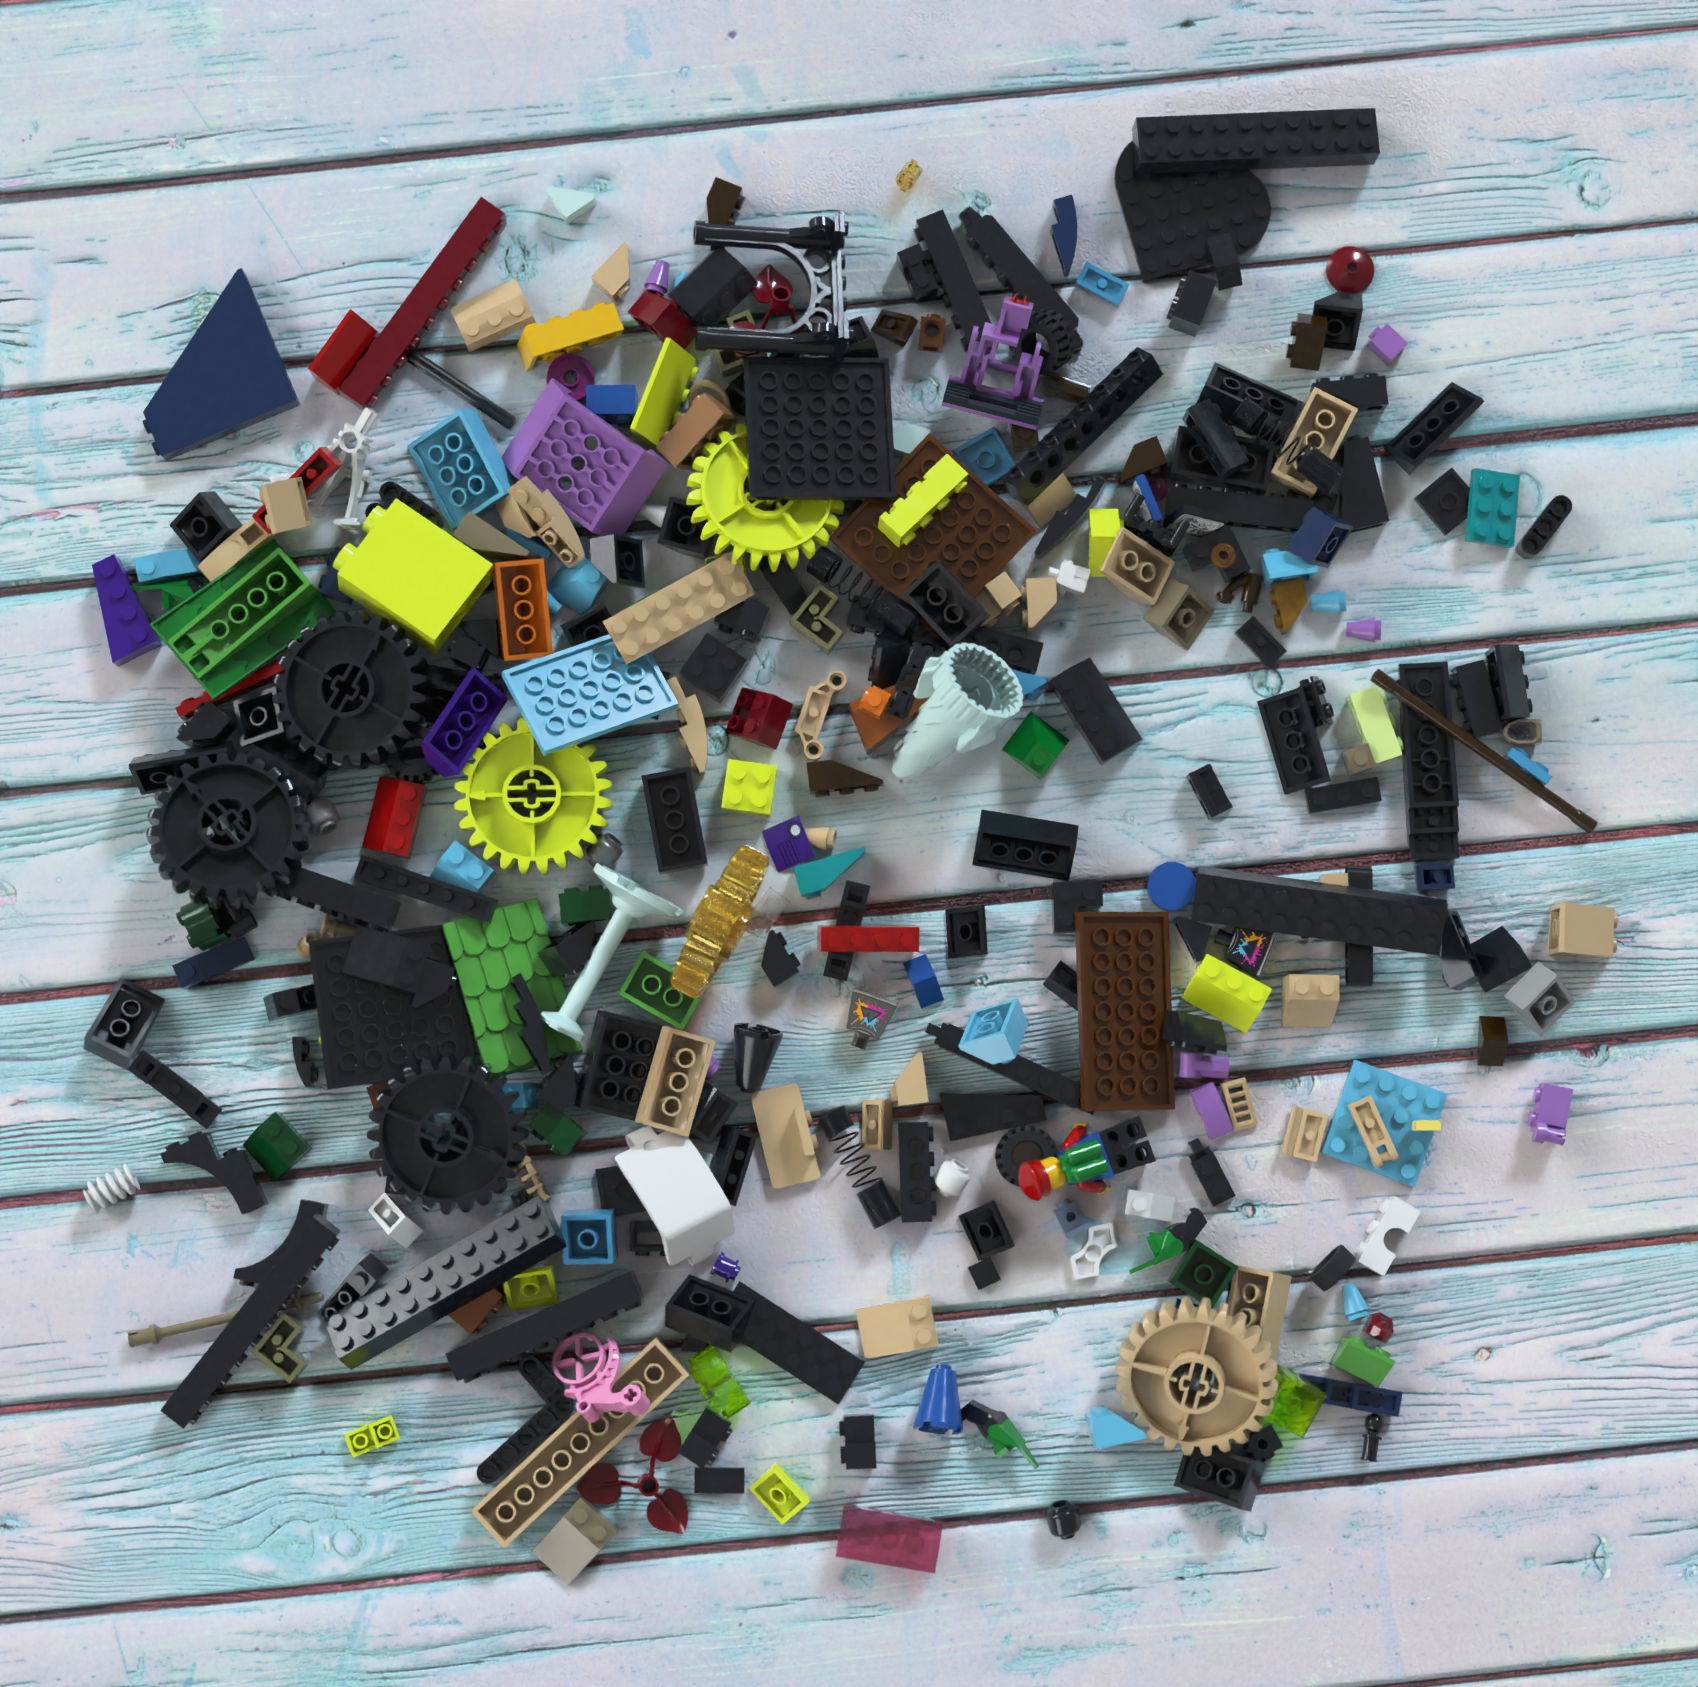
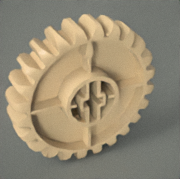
(1202, 1416)

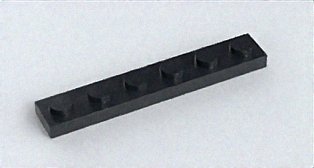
(426, 889)

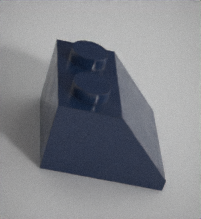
(1319, 537)

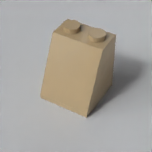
(1582, 930)
(1309, 1000)

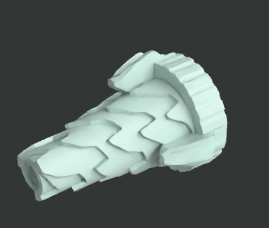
(968, 701)

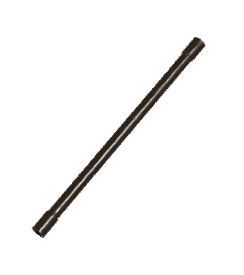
(1575, 815)

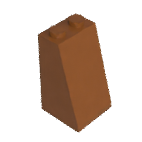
(876, 732)

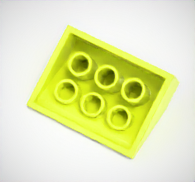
(664, 395)

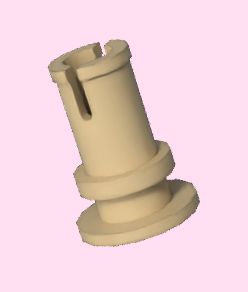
(335, 928)

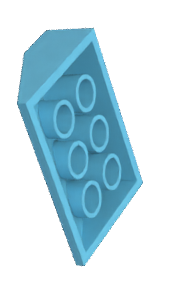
(462, 466)

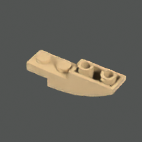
(554, 523)
(235, 549)
(694, 733)

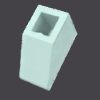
(907, 438)

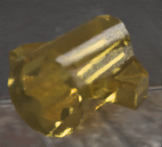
(908, 175)

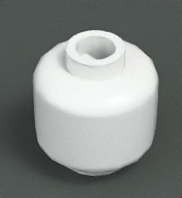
(951, 1178)

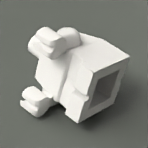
(1069, 578)

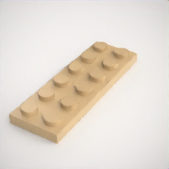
(678, 608)

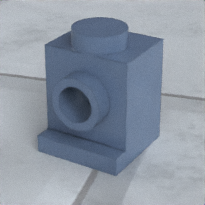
(1074, 1227)

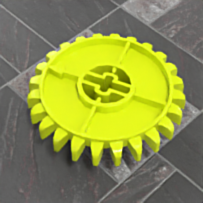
(753, 525)

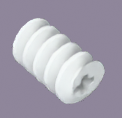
(111, 1188)

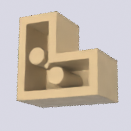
(999, 598)

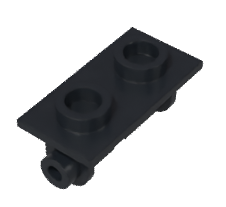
(1315, 692)

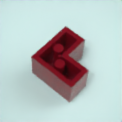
(663, 318)

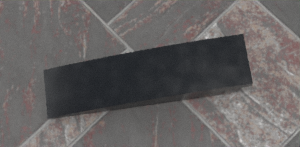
(1429, 766)

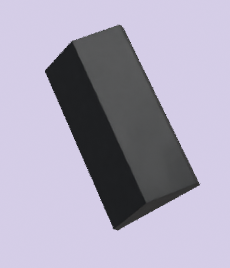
(1294, 741)

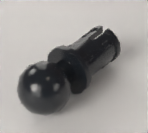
(1374, 1424)

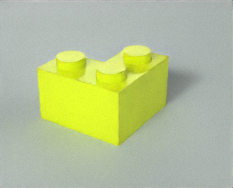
(1102, 531)

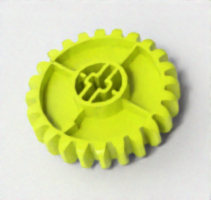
(532, 839)

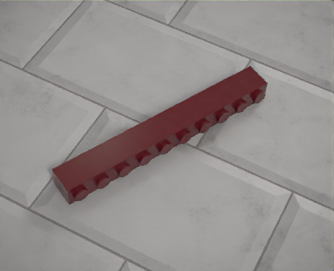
(423, 304)

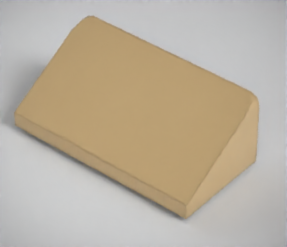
(877, 1124)

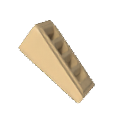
(1230, 1107)

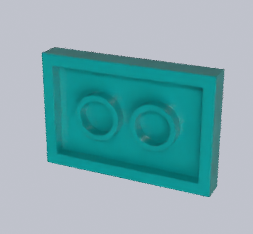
(1492, 508)

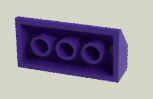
(462, 724)

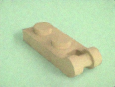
(1372, 1131)

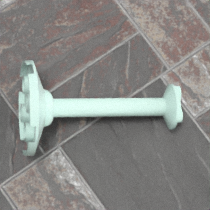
(631, 903)

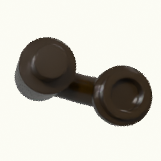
(1251, 590)

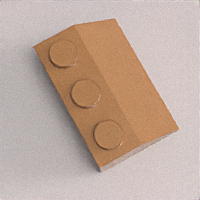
(694, 430)

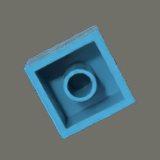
(589, 1236)

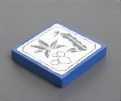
(1149, 505)

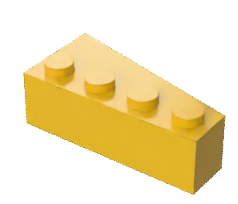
(569, 334)

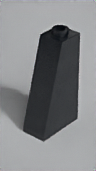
(1359, 487)

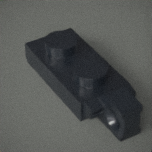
(1210, 1173)

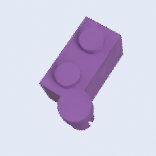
(1550, 1113)

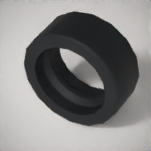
(1332, 1268)

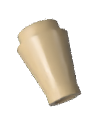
(822, 837)

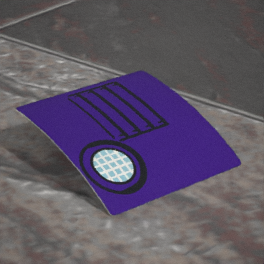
(788, 844)

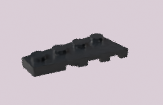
(986, 1113)

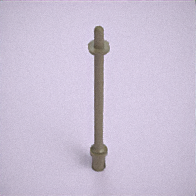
(155, 1333)

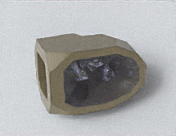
(1523, 732)

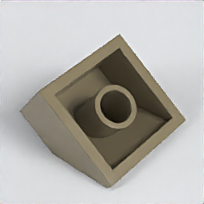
(1178, 614)

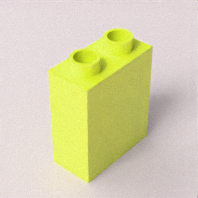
(413, 574)

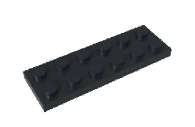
(798, 1347)

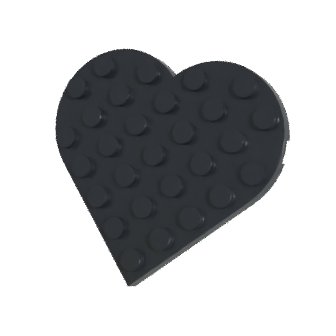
(1176, 211)

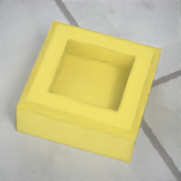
(1426, 1125)

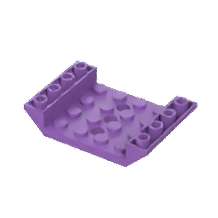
(615, 474)

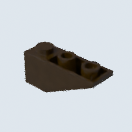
(723, 202)
(833, 776)

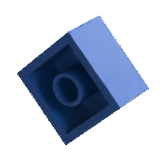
(613, 403)

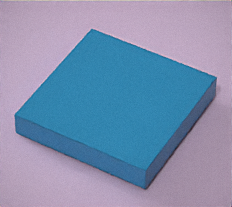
(986, 456)

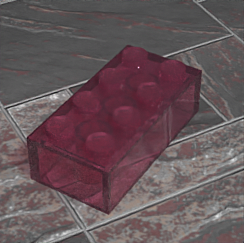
(889, 1538)

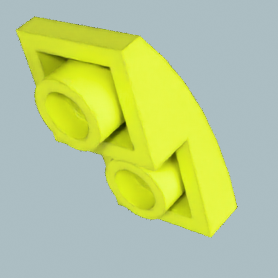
(371, 1436)

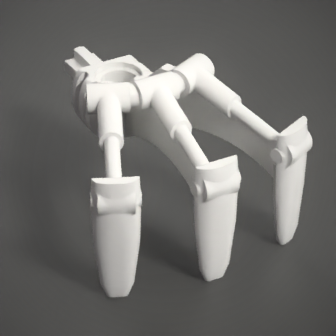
(356, 472)

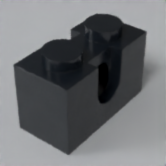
(923, 283)

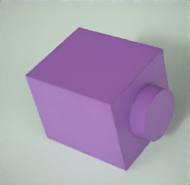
(1386, 343)

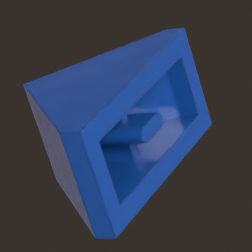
(923, 981)

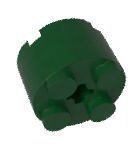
(204, 924)

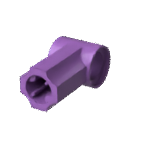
(1197, 1066)

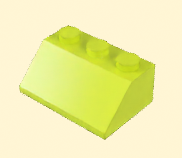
(1226, 993)

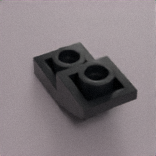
(306, 1070)

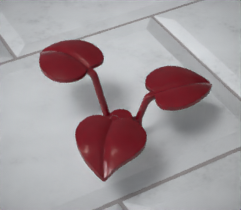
(777, 291)
(665, 1512)

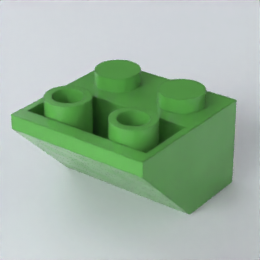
(1362, 1361)

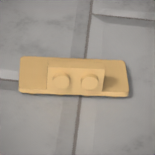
(786, 1135)

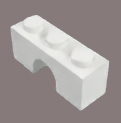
(1373, 1251)

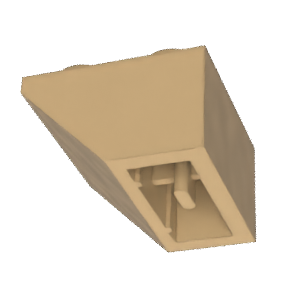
(285, 505)
(1039, 600)

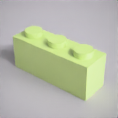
(1375, 724)

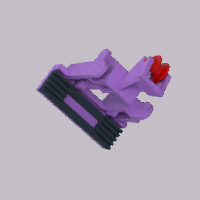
(972, 397)

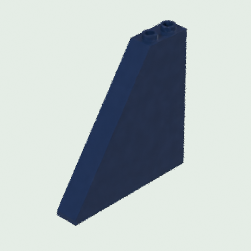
(222, 378)

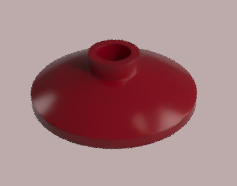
(1342, 278)

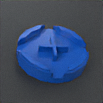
(1171, 886)

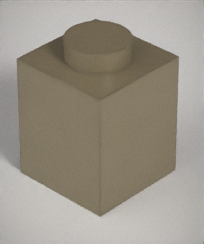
(1358, 759)

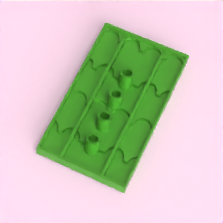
(484, 963)

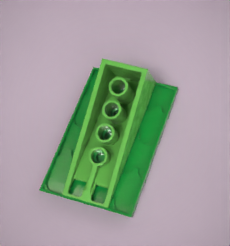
(242, 619)

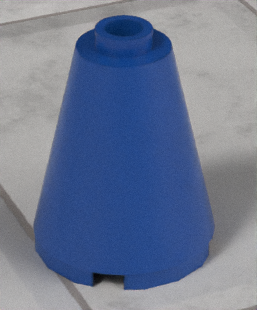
(940, 1403)

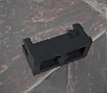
(1209, 791)

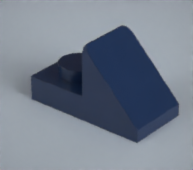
(1434, 877)

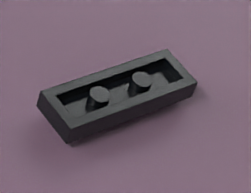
(1342, 795)

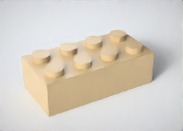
(1323, 425)

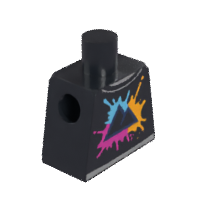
(1246, 948)

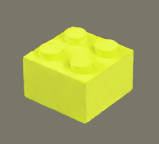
(749, 788)

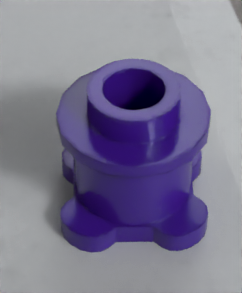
(725, 1268)

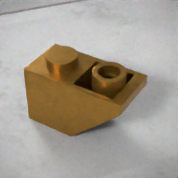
(1289, 601)

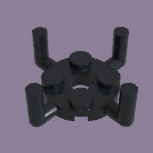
(1151, 530)

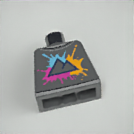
(868, 1016)

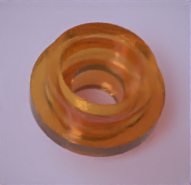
(1217, 561)

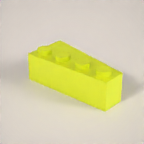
(923, 501)

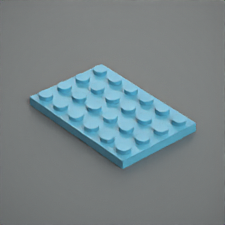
(586, 693)

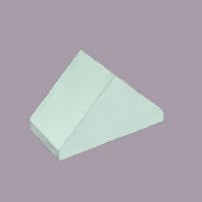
(570, 202)

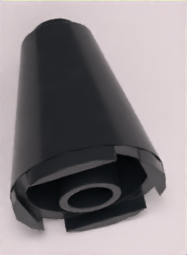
(754, 1054)

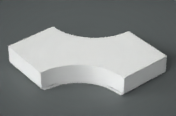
(1086, 1262)

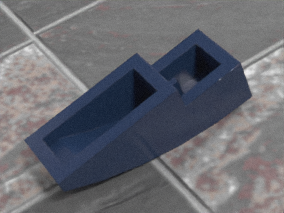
(1065, 231)

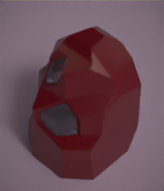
(1379, 1327)

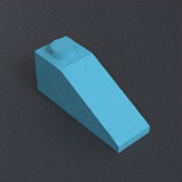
(166, 566)

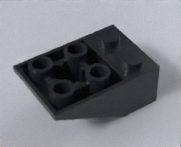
(711, 1113)

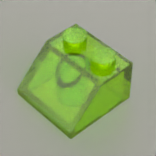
(1295, 1402)

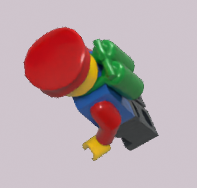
(1087, 1160)

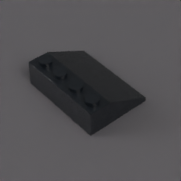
(617, 1065)

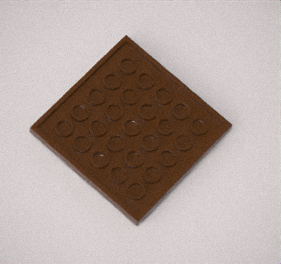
(970, 536)

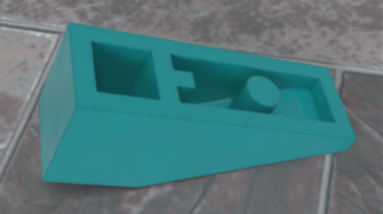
(820, 874)

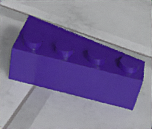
(122, 613)

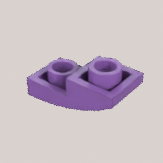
(1212, 1110)

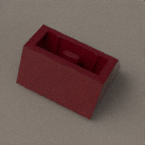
(759, 718)

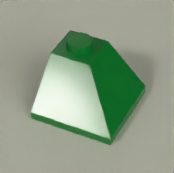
(1035, 745)

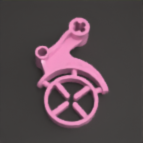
(596, 1388)

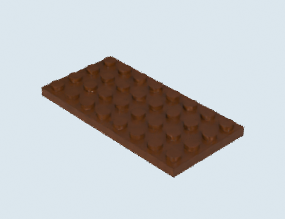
(1124, 1010)

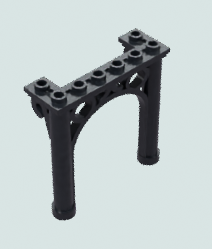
(821, 238)

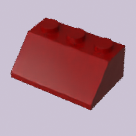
(343, 351)
(395, 817)

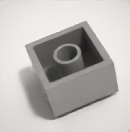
(1539, 998)

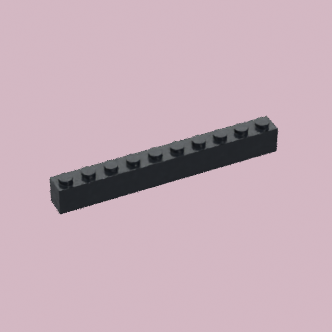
(250, 1320)

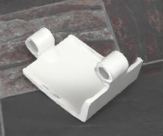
(677, 1193)

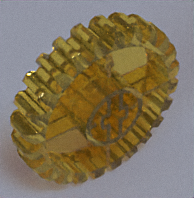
(719, 921)

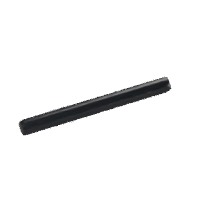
(461, 389)

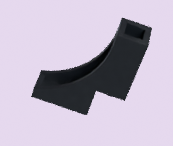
(232, 1170)
(257, 1272)

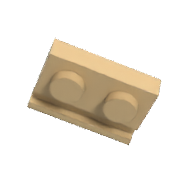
(1304, 1134)

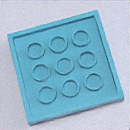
(1399, 1105)

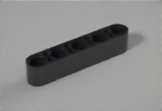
(1359, 957)

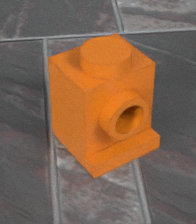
(874, 701)

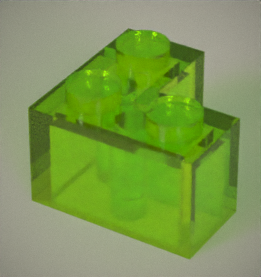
(717, 1382)

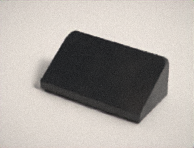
(1063, 983)

